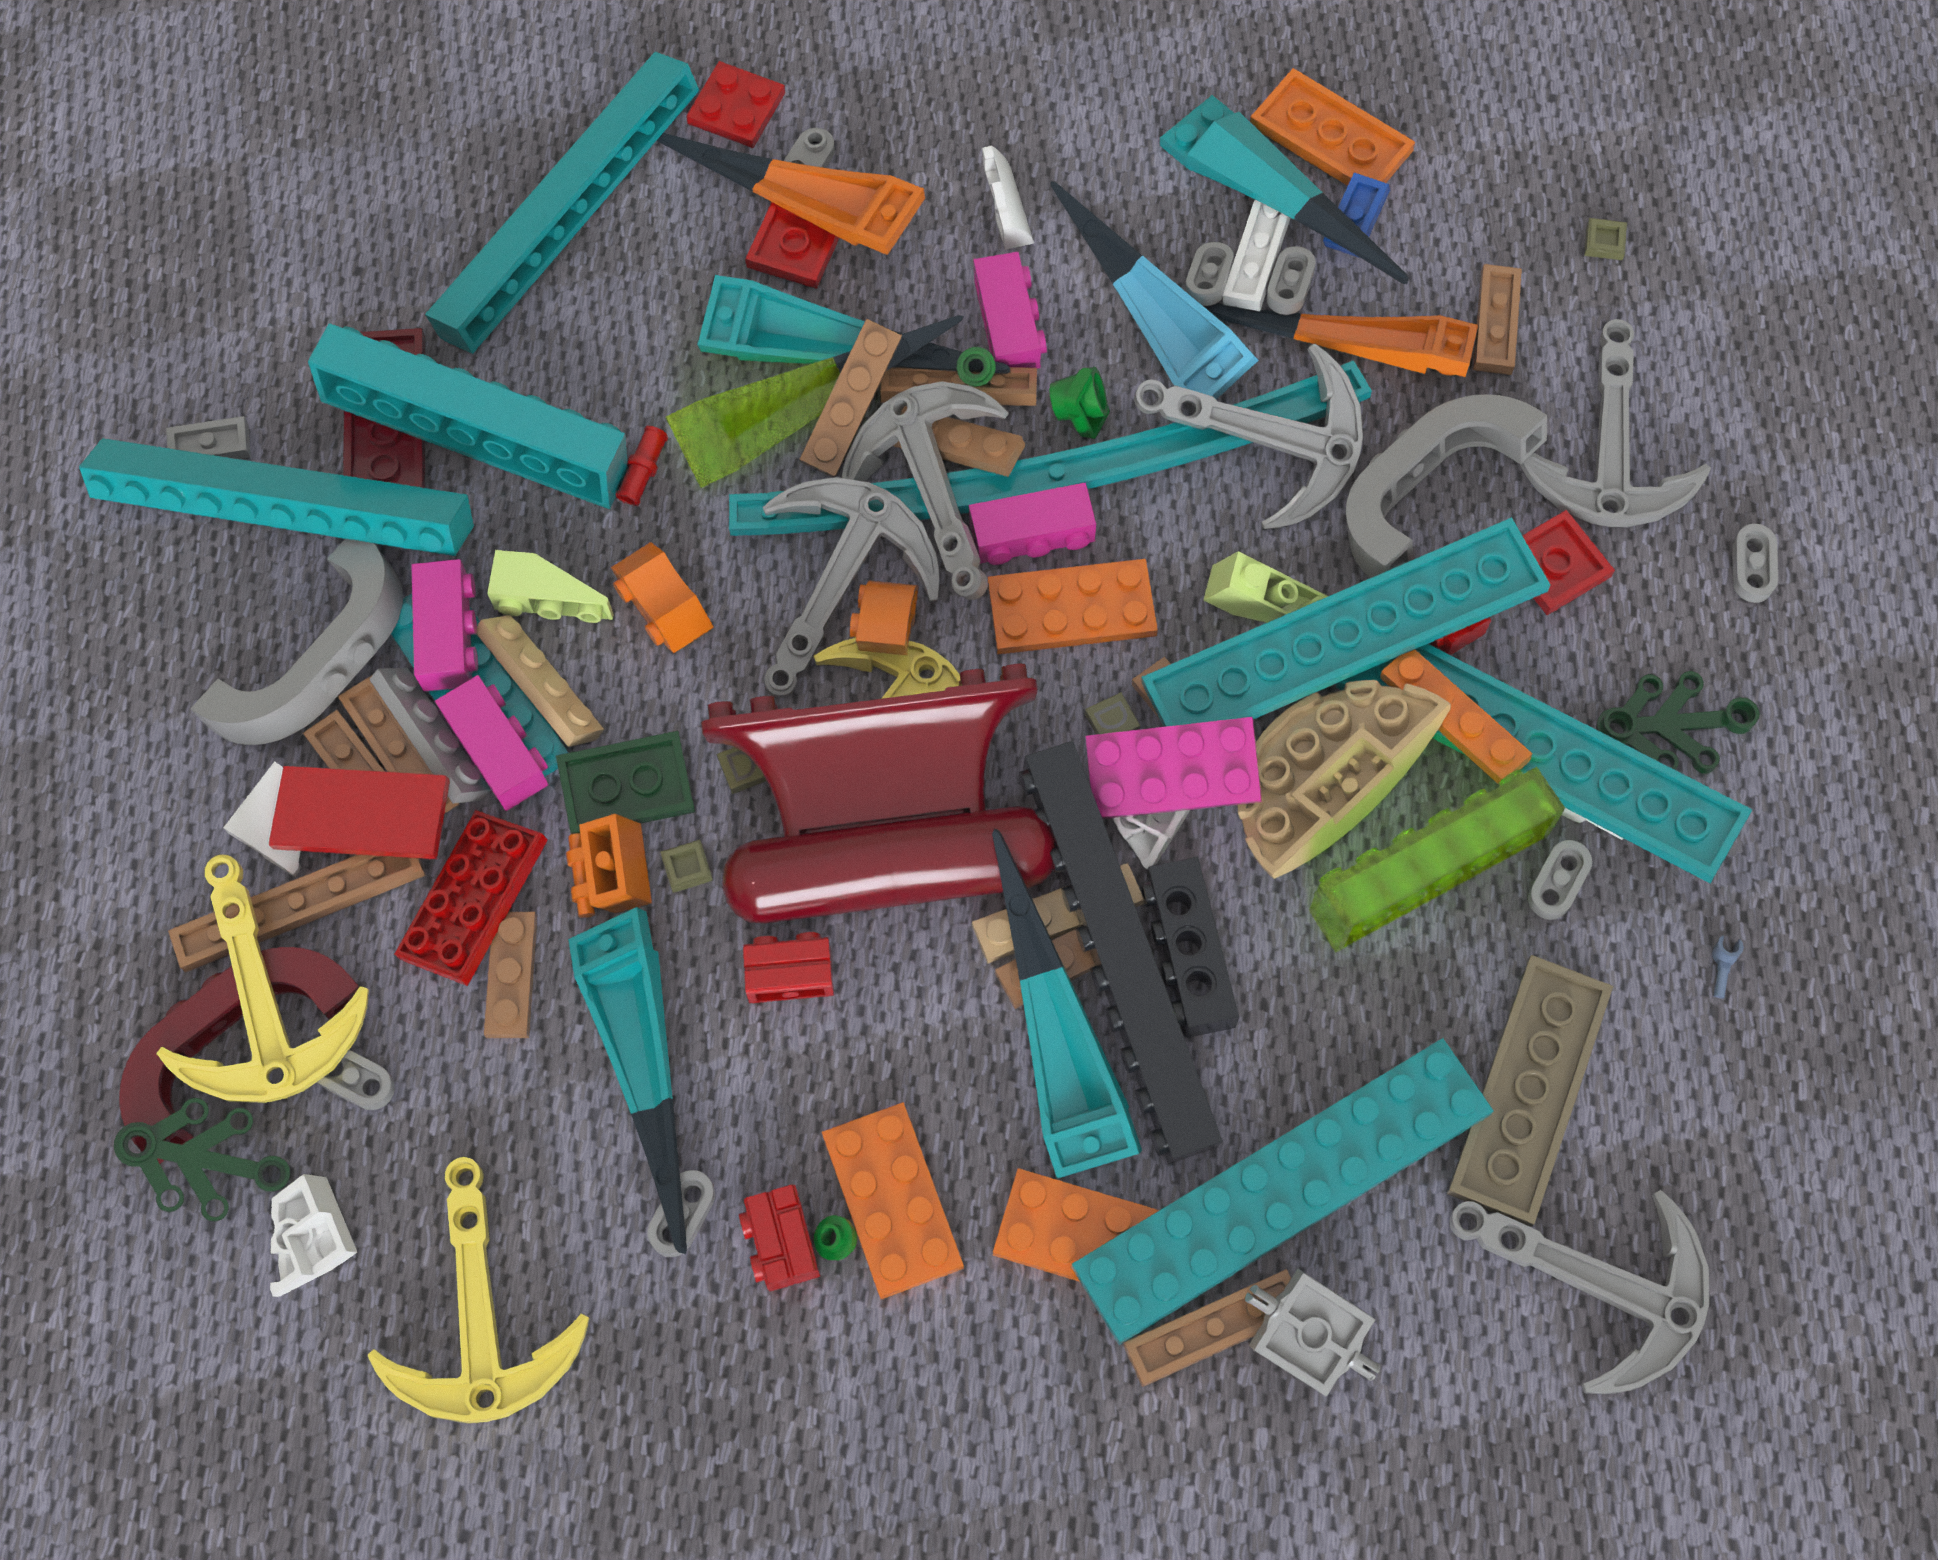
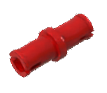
(642, 465)

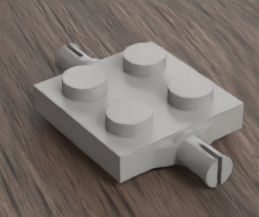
(1312, 1332)

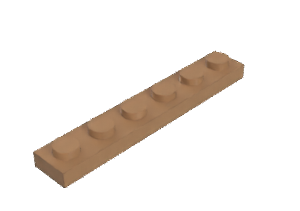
(297, 904)

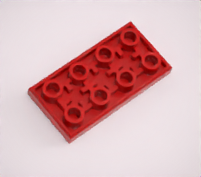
(359, 812)
(471, 897)

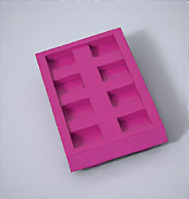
(1174, 768)

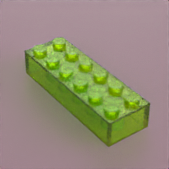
(1435, 858)

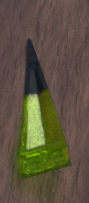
(745, 422)

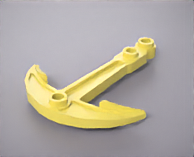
(904, 667)
(261, 1014)
(480, 1353)

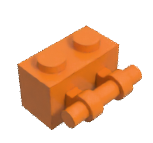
(608, 866)

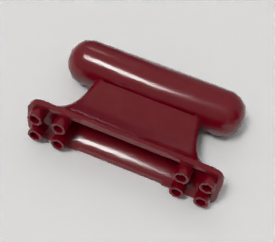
(878, 801)

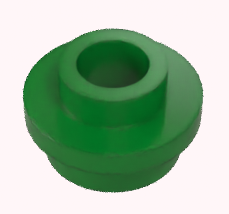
(966, 359)
(845, 1238)

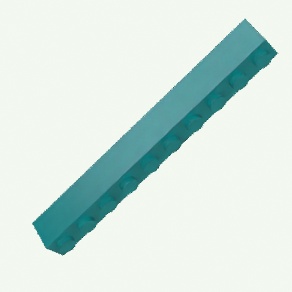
(562, 203)
(278, 496)

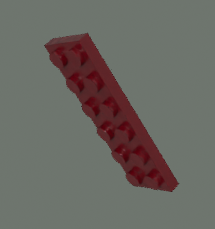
(378, 450)

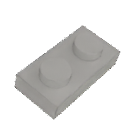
(217, 438)

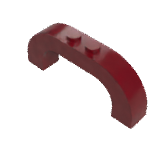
(196, 1022)

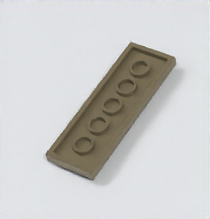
(1531, 1090)

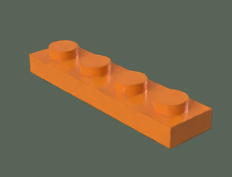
(1466, 722)

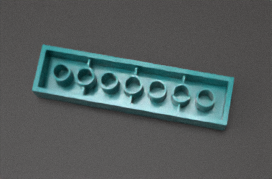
(469, 415)

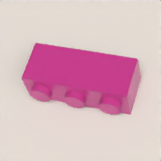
(1008, 310)
(1032, 524)
(443, 624)
(494, 741)

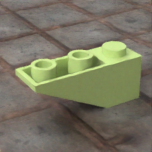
(534, 585)
(1256, 590)

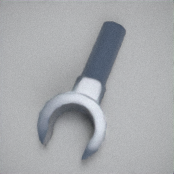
(1724, 960)

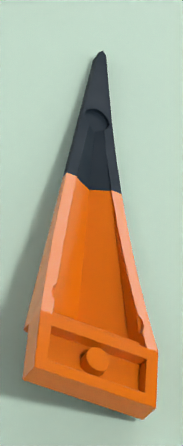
(846, 203)
(1397, 341)

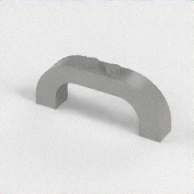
(1461, 423)
(324, 667)

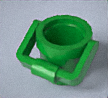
(1081, 398)

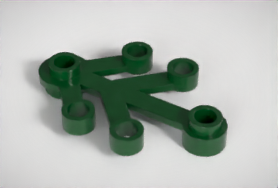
(1671, 725)
(194, 1156)

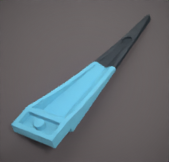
(1184, 335)

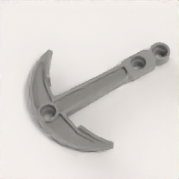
(915, 433)
(1296, 438)
(1612, 469)
(864, 527)
(1684, 1288)

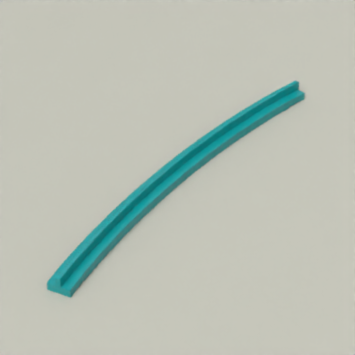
(1090, 464)

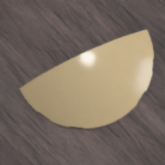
(1332, 765)

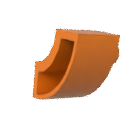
(661, 598)
(884, 617)

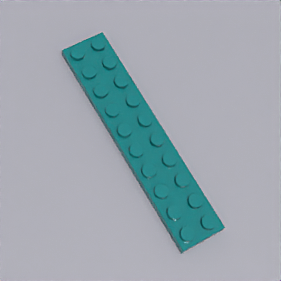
(1350, 630)
(1601, 775)
(1280, 1190)

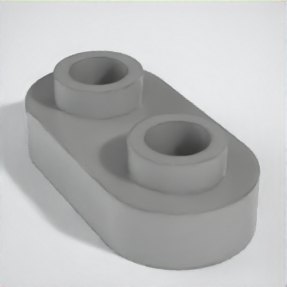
(814, 155)
(1209, 273)
(1287, 286)
(1755, 566)
(1560, 882)
(354, 1080)
(694, 1213)

